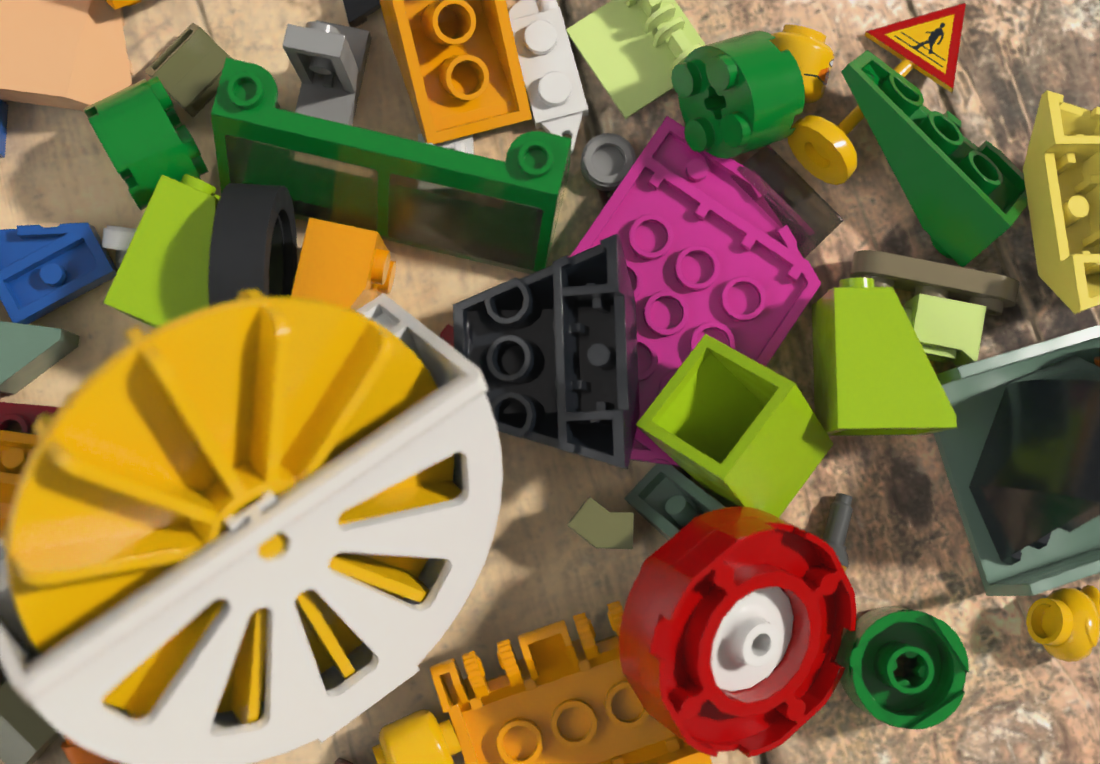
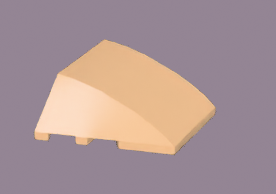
(62, 52)

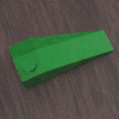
(954, 187)

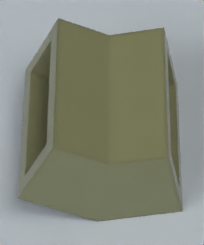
(190, 69)
(603, 527)
(22, 729)

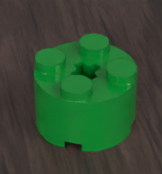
(738, 94)
(145, 138)
(934, 668)

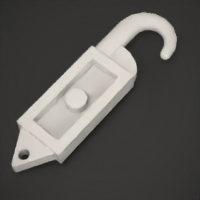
(548, 67)

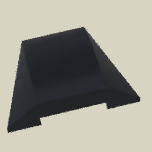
(560, 353)
(1041, 458)

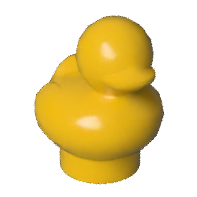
(1066, 622)

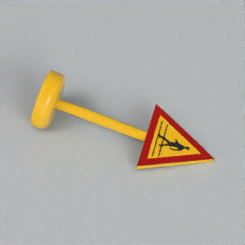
(923, 43)

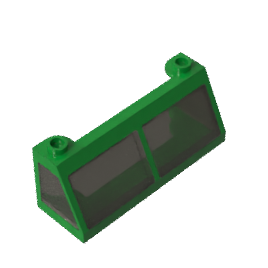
(392, 183)

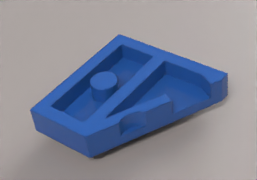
(49, 267)

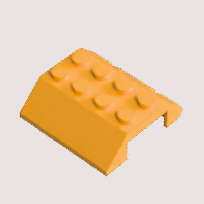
(556, 703)

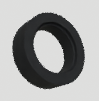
(252, 243)

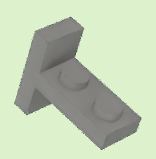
(330, 66)

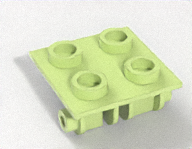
(635, 48)

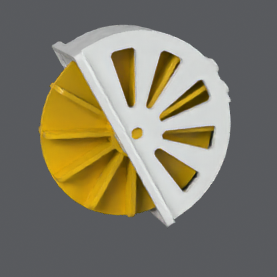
(247, 529)

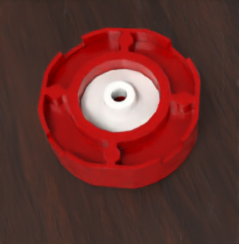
(736, 630)

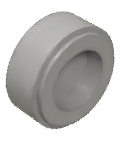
(607, 161)

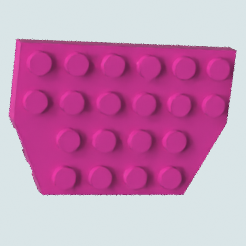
(699, 264)

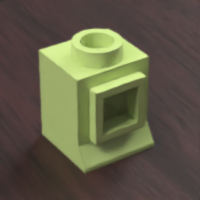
(947, 328)

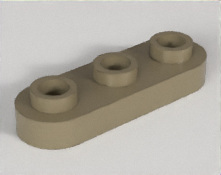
(936, 279)

